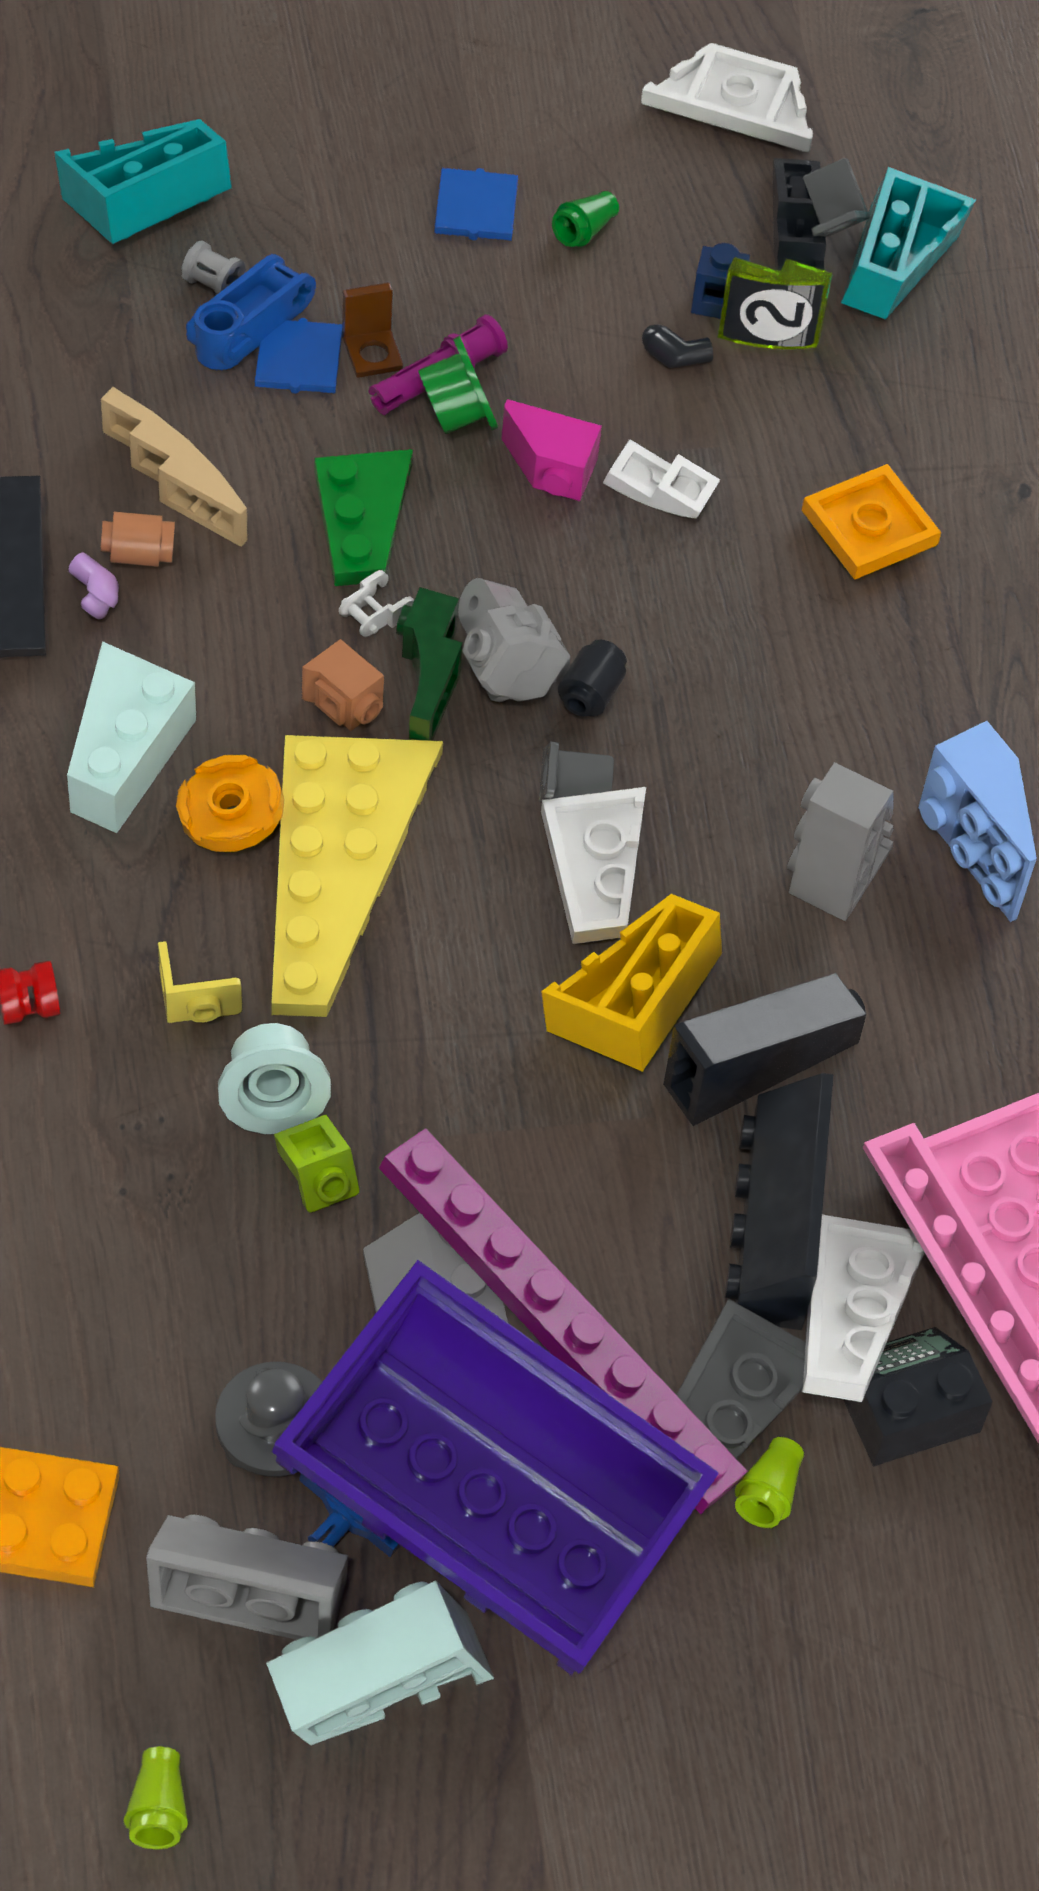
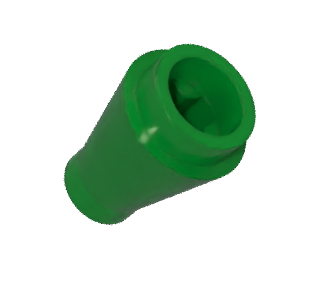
(583, 218)

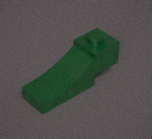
(428, 641)

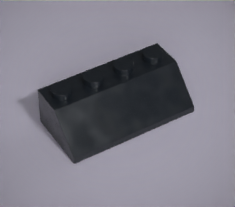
(782, 1201)

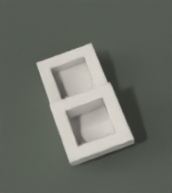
(673, 487)

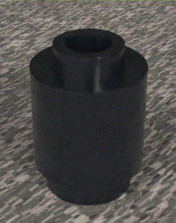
(593, 678)

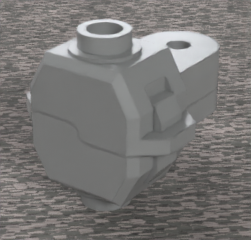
(510, 643)

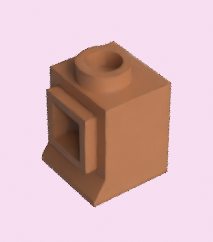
(343, 686)

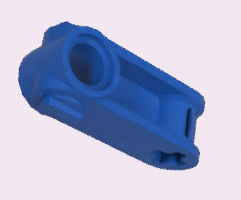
(247, 312)

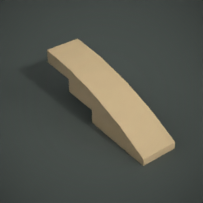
(184, 474)

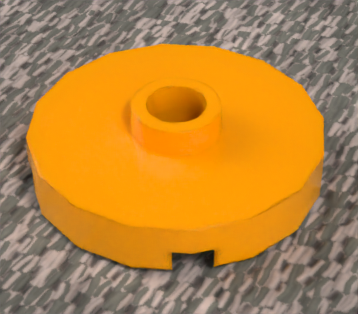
(228, 783)

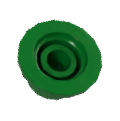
(456, 391)

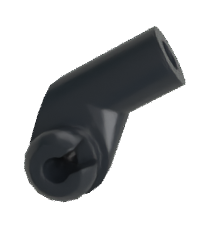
(673, 350)

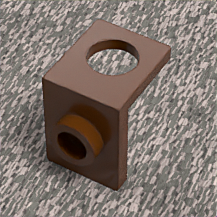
(368, 323)

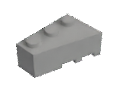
(840, 840)

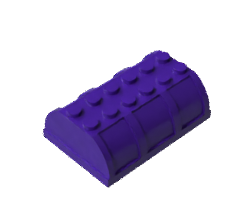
(496, 1465)

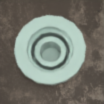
(273, 1080)

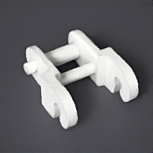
(384, 615)

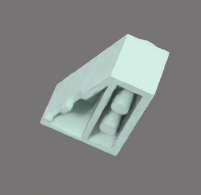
(126, 735)
(376, 1661)

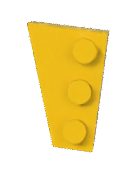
(639, 985)

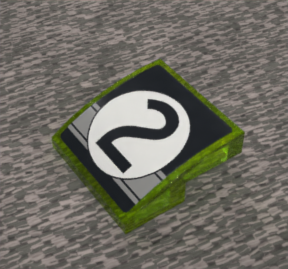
(774, 306)

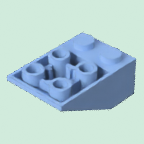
(982, 813)

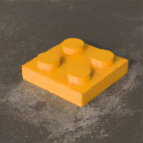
(871, 521)
(54, 1515)

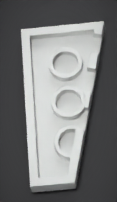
(855, 1303)

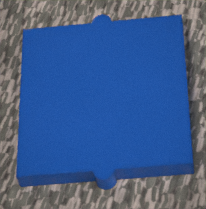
(476, 204)
(300, 357)

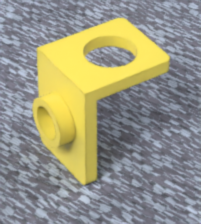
(197, 1000)

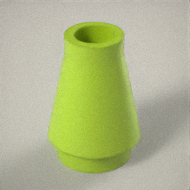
(769, 1486)
(157, 1803)

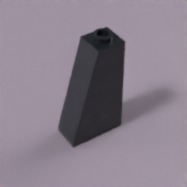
(758, 1044)

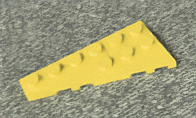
(337, 846)

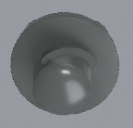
(258, 1410)

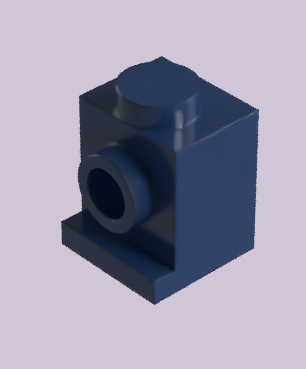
(713, 275)

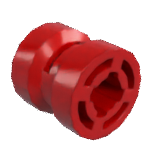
(15, 997)

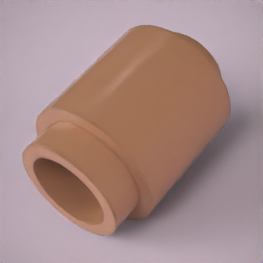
(138, 539)

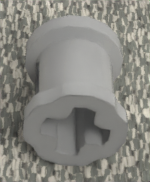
(208, 260)

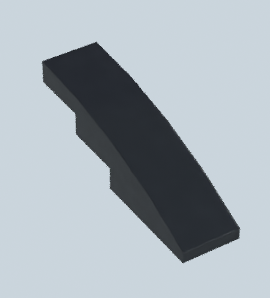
(795, 215)
(21, 568)

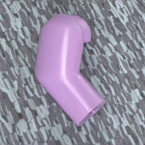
(100, 583)

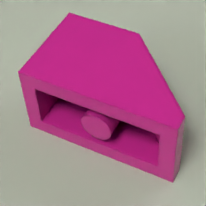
(551, 448)

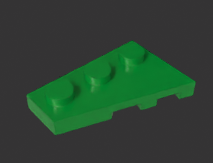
(361, 509)

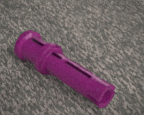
(479, 341)

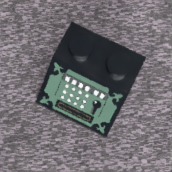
(920, 1397)

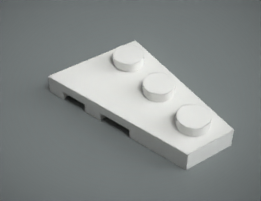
(595, 858)

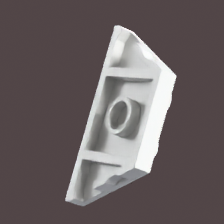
(736, 94)

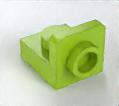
(319, 1162)

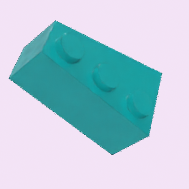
(144, 180)
(902, 240)

